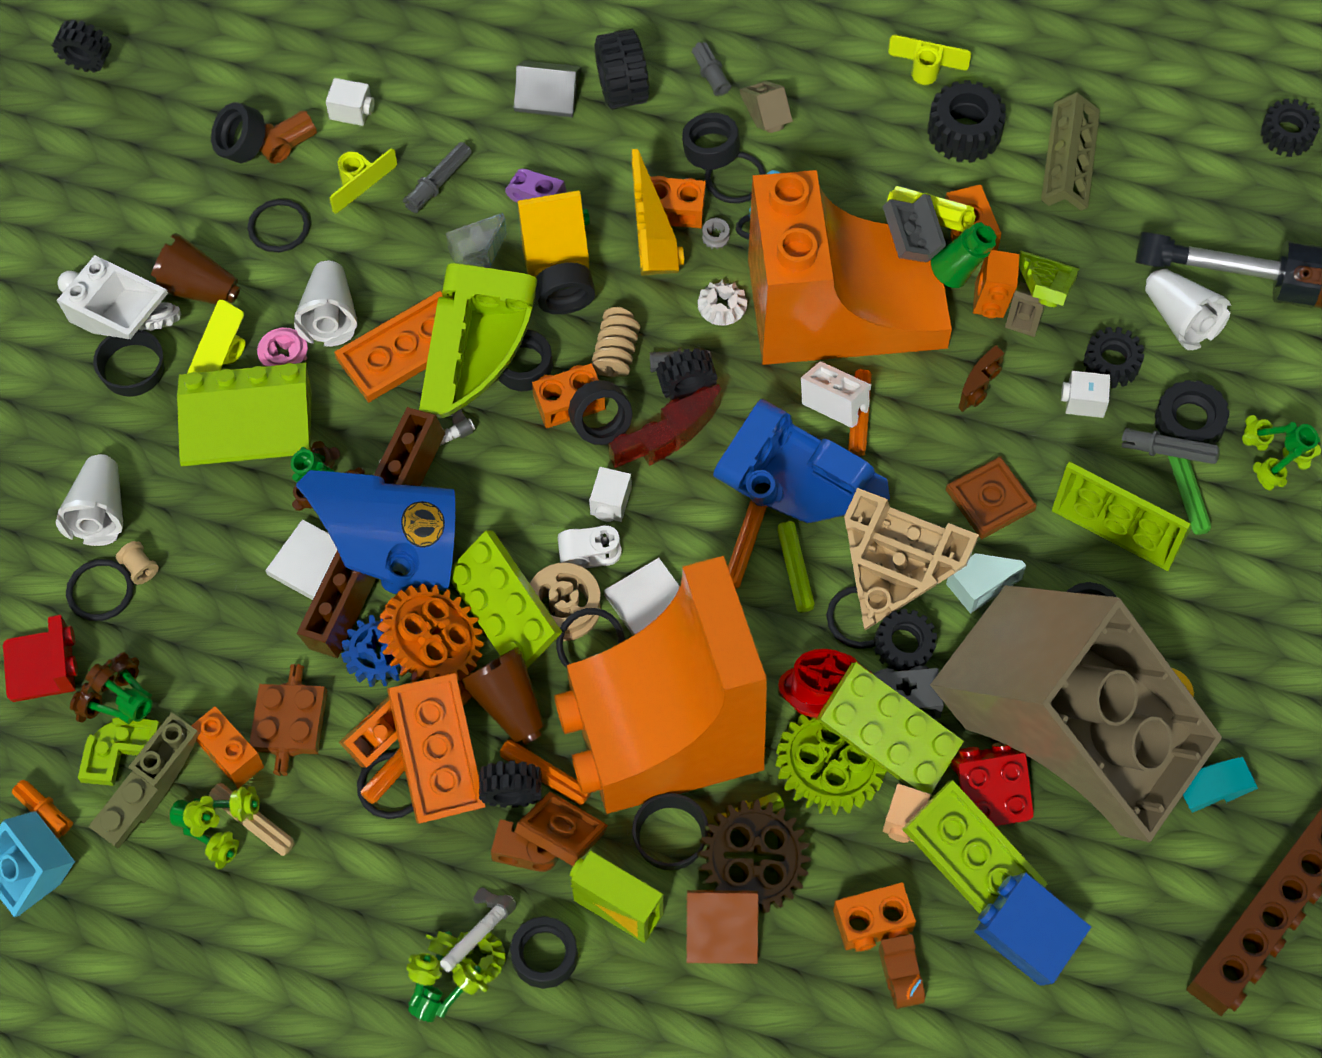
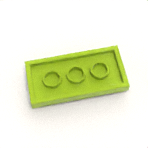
(503, 599)
(889, 729)
(966, 846)

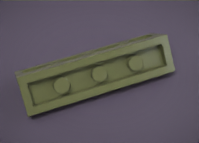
(1065, 147)

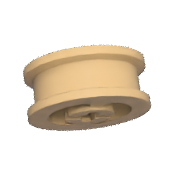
(558, 583)

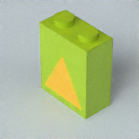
(616, 896)

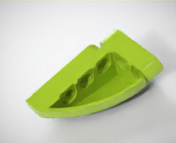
(474, 334)

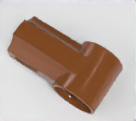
(286, 135)

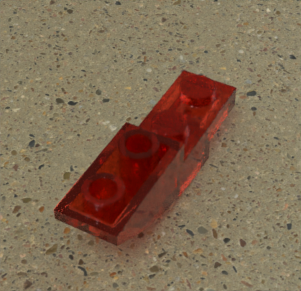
(678, 425)

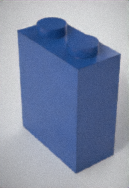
(1031, 928)

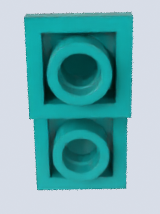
(1219, 782)

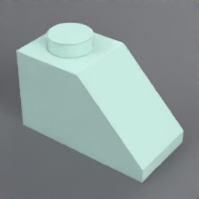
(984, 579)

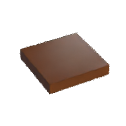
(990, 497)
(561, 828)
(722, 926)

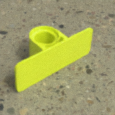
(928, 57)
(362, 178)
(219, 342)

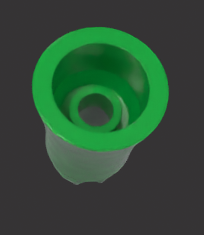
(963, 255)

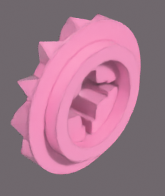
(283, 338)

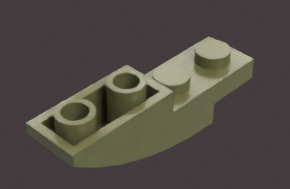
(148, 782)

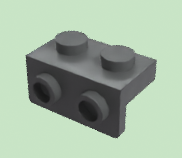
(914, 228)

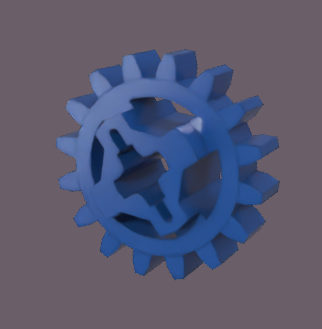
(363, 653)

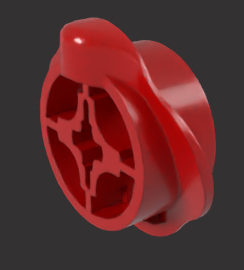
(814, 679)

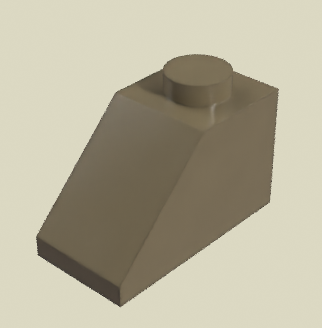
(767, 105)
(1024, 311)

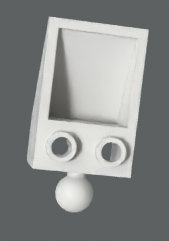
(108, 299)

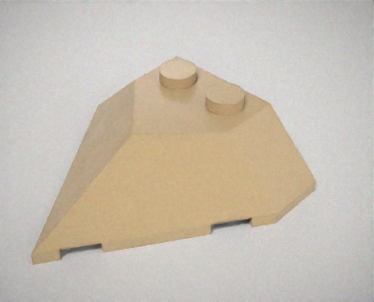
(899, 554)

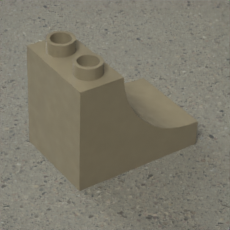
(1085, 699)

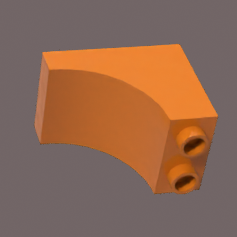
(834, 280)
(672, 701)

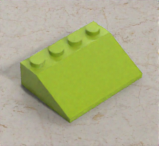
(243, 414)
(1120, 516)

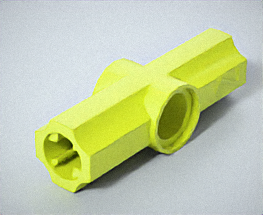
(949, 213)

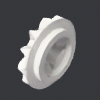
(718, 313)
(162, 316)

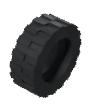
(1200, 395)

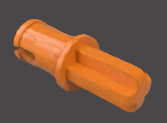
(35, 801)

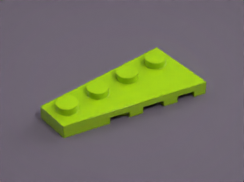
(1047, 278)

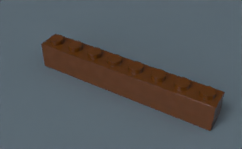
(346, 590)

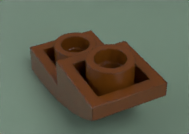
(977, 382)

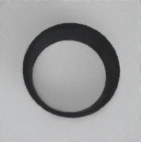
(111, 345)
(663, 801)

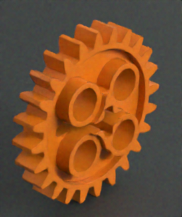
(430, 634)

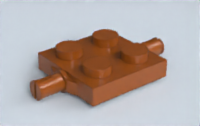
(288, 719)

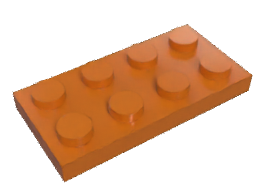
(391, 351)
(435, 747)

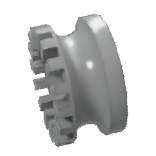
(713, 224)

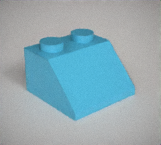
(30, 862)

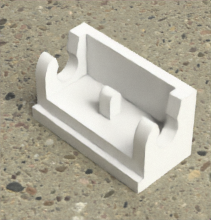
(835, 393)

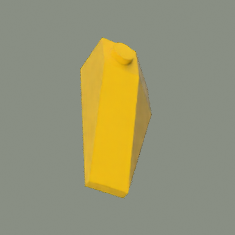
(655, 236)

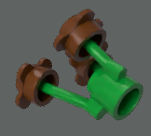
(319, 459)
(132, 703)

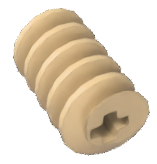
(615, 343)

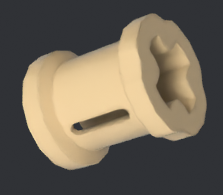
(137, 562)

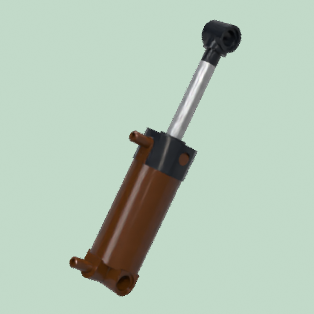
(1295, 274)

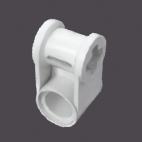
(586, 547)

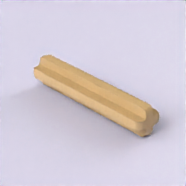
(260, 825)

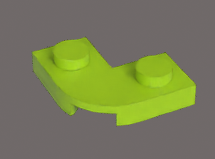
(105, 747)

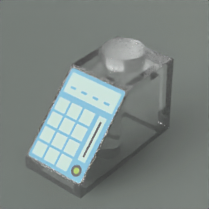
(477, 242)

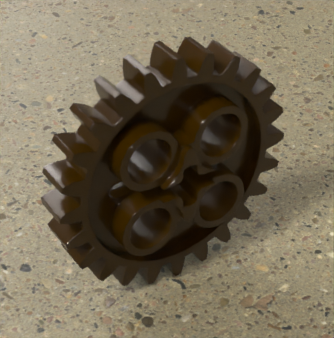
(754, 825)

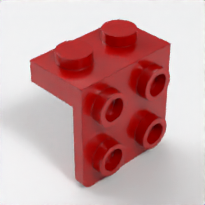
(40, 662)
(996, 782)

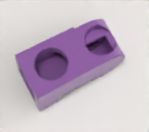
(531, 184)

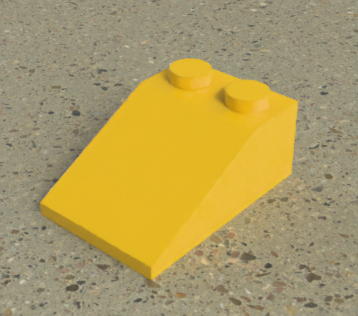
(552, 231)

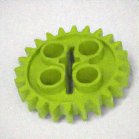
(807, 741)

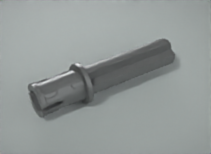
(429, 185)
(1170, 446)

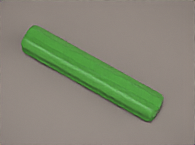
(1190, 495)

